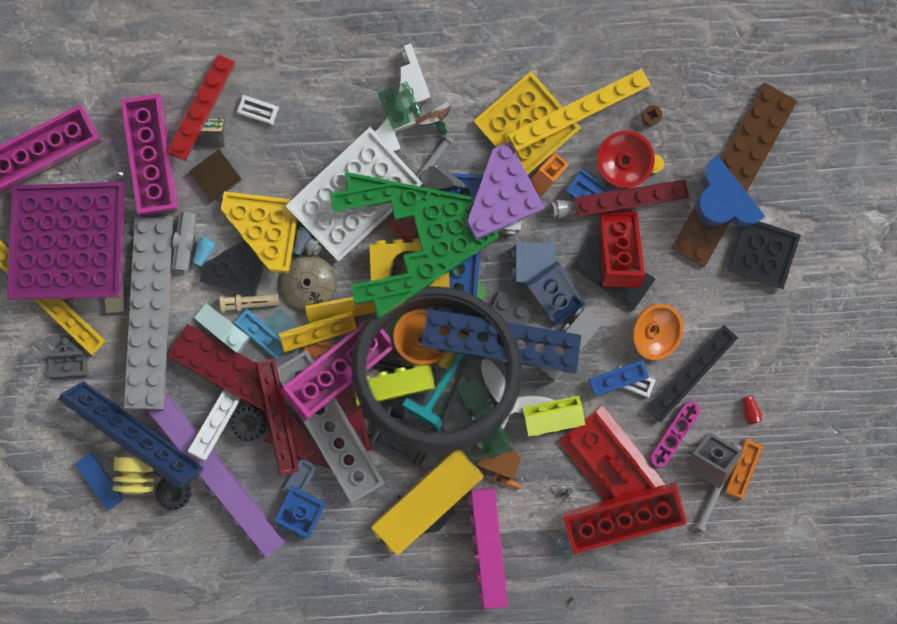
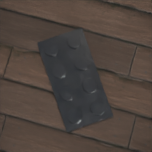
(589, 266)

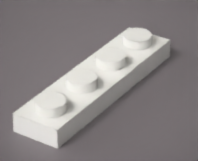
(214, 426)

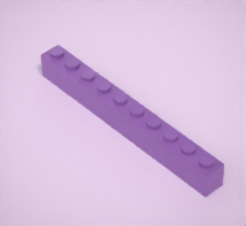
(219, 480)

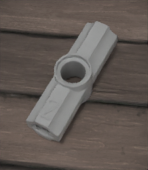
(184, 241)

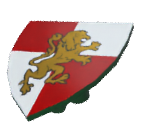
(436, 117)

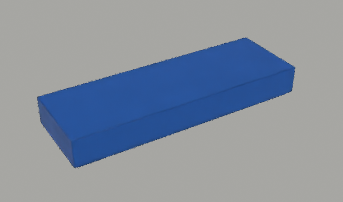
(618, 378)
(99, 481)

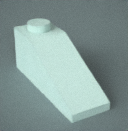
(222, 328)

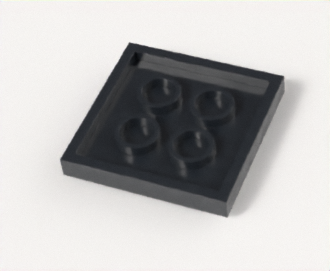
(764, 254)

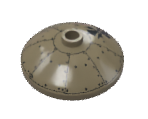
(322, 284)

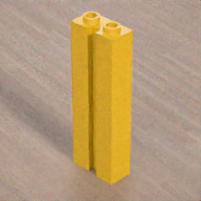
(426, 501)

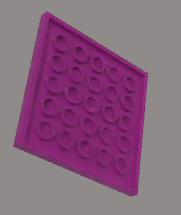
(66, 241)

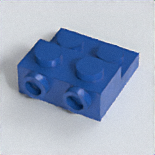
(300, 512)

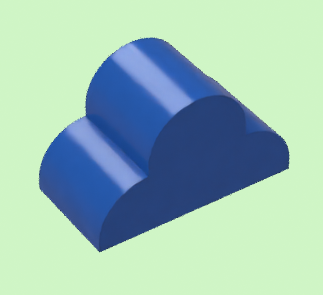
(724, 198)

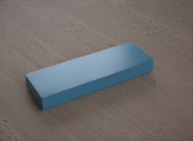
(260, 333)

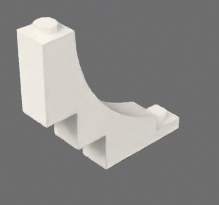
(412, 74)

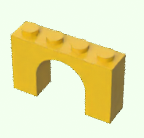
(383, 256)

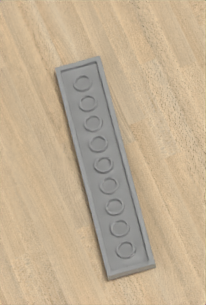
(149, 314)

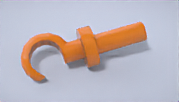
(508, 481)

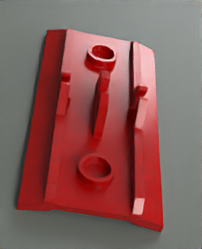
(609, 457)

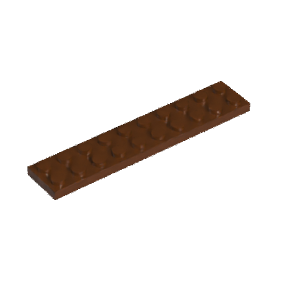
(743, 159)

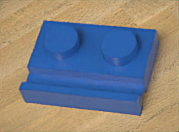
(585, 184)

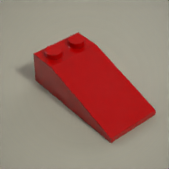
(621, 250)

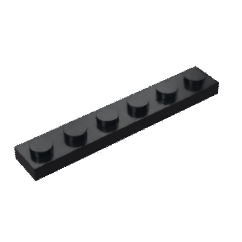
(692, 373)

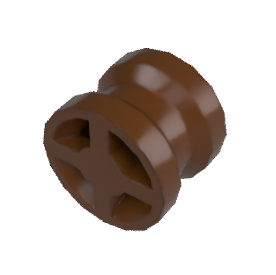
(651, 119)

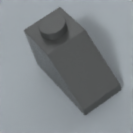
(440, 179)

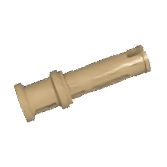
(267, 300)

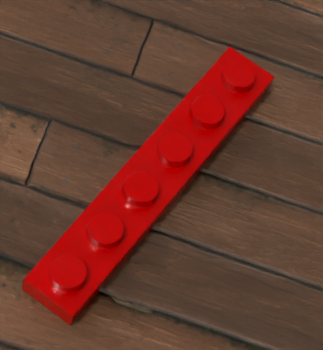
(201, 107)

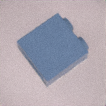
(531, 260)

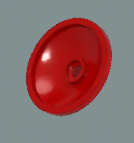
(629, 146)

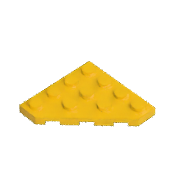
(264, 226)

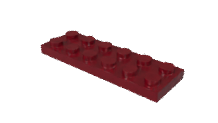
(218, 365)

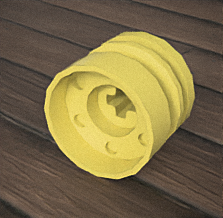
(133, 475)

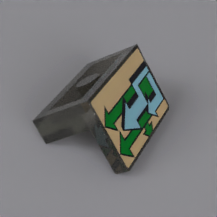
(212, 134)

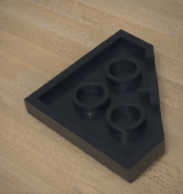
(234, 269)

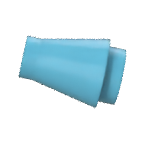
(203, 250)

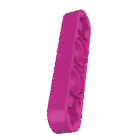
(672, 432)

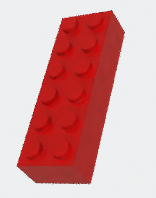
(625, 517)

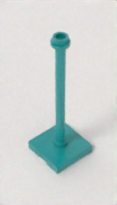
(424, 413)

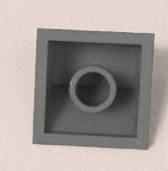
(714, 460)

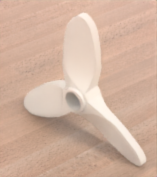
(496, 382)

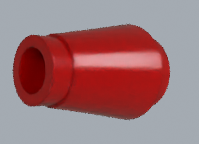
(751, 411)

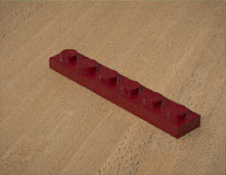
(631, 198)
(277, 417)

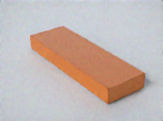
(743, 471)

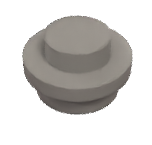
(313, 247)

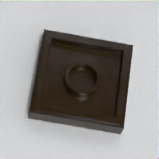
(215, 175)

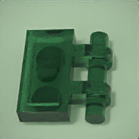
(394, 107)

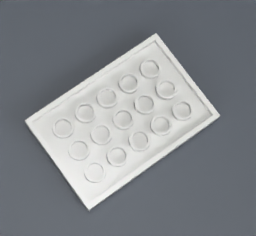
(344, 230)

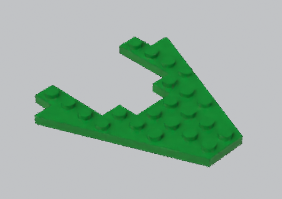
(440, 227)

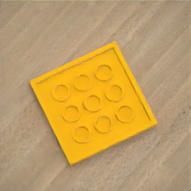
(518, 107)

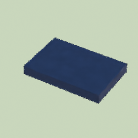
(555, 293)

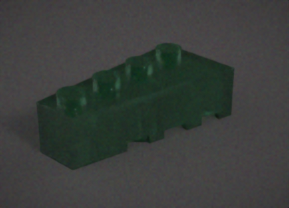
(478, 408)

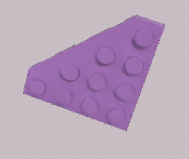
(503, 194)

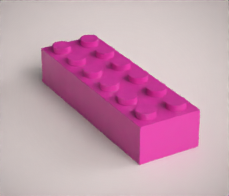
(46, 146)
(148, 154)
(331, 374)
(489, 548)

